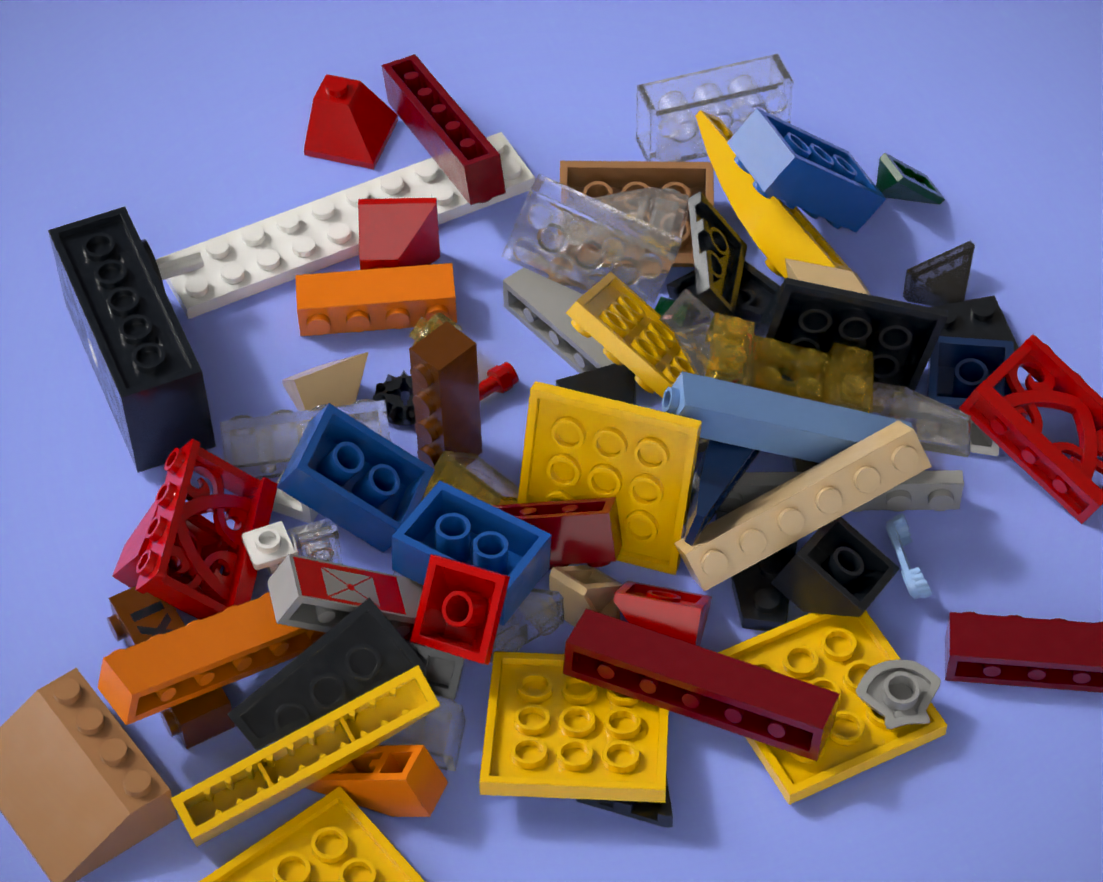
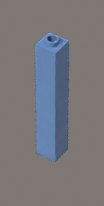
(769, 419)

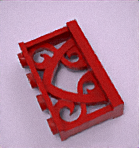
(1006, 424)
(172, 541)

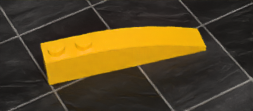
(771, 224)
(303, 756)

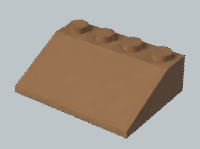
(614, 177)
(76, 781)

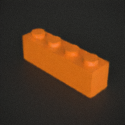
(374, 298)

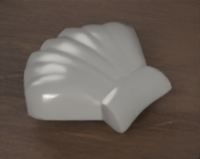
(899, 691)

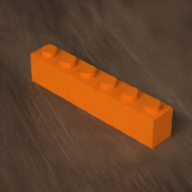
(198, 659)

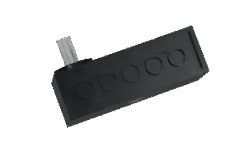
(134, 334)

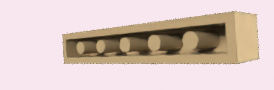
(804, 504)

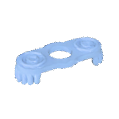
(900, 537)

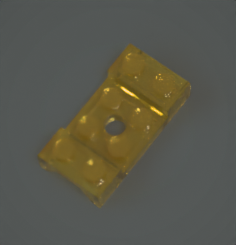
(746, 359)

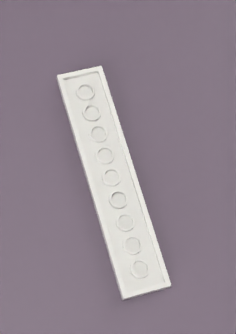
(321, 233)

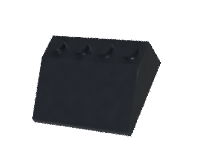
(819, 315)

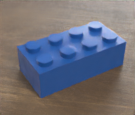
(805, 171)

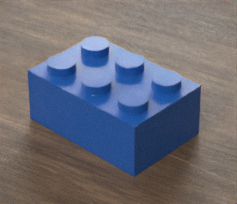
(355, 477)
(475, 534)

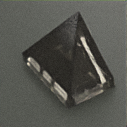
(941, 278)

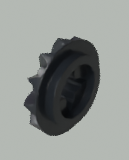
(391, 393)

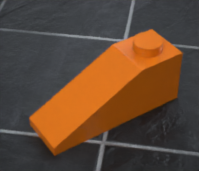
(389, 781)

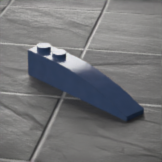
(715, 479)

